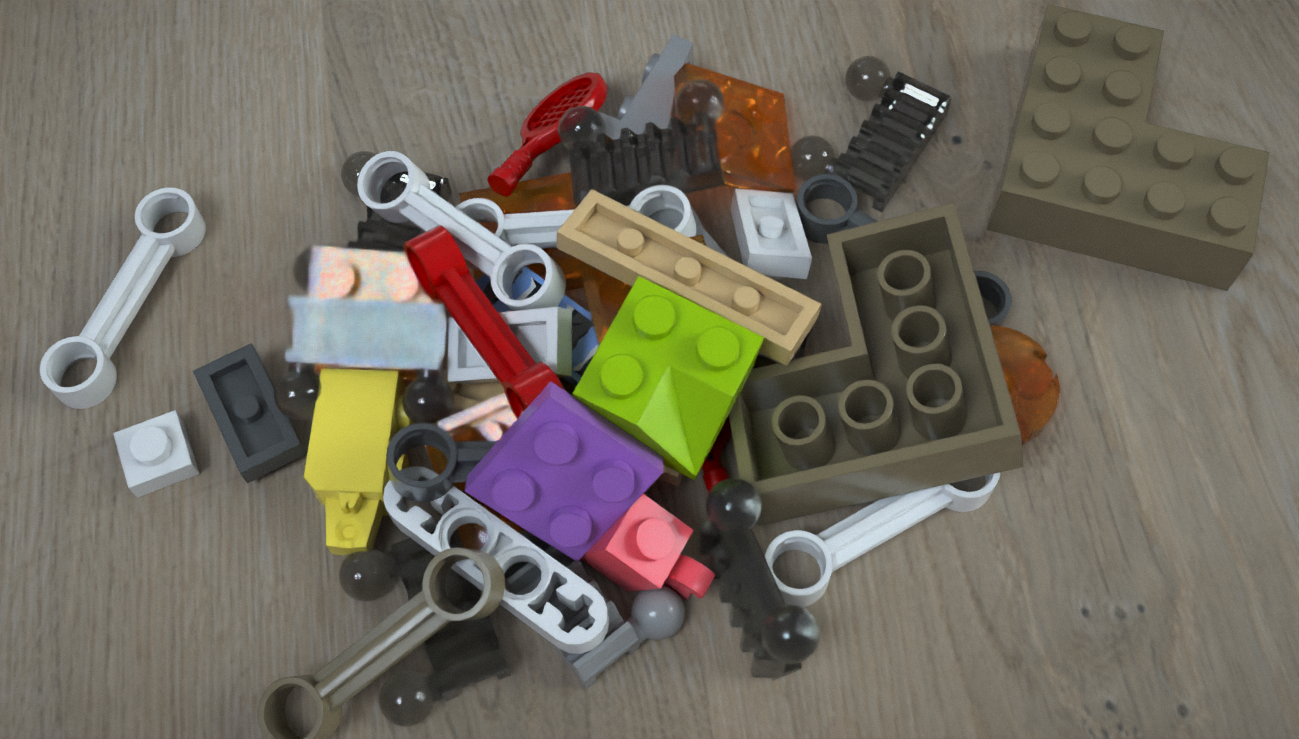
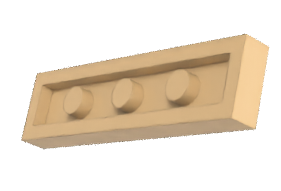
(634, 245)

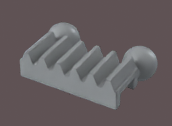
(654, 615)

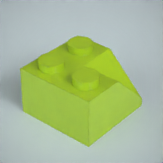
(669, 374)

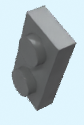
(246, 413)

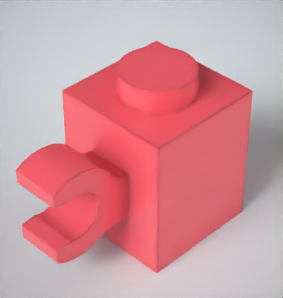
(645, 551)

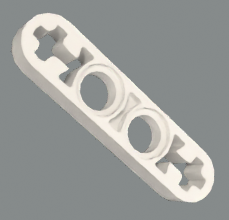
(507, 548)

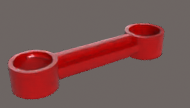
(446, 277)

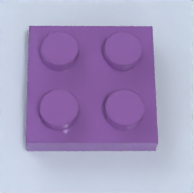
(564, 472)

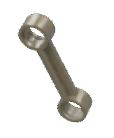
(381, 647)

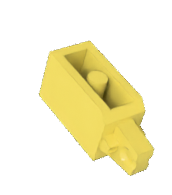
(349, 450)

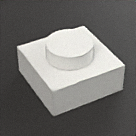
(156, 453)

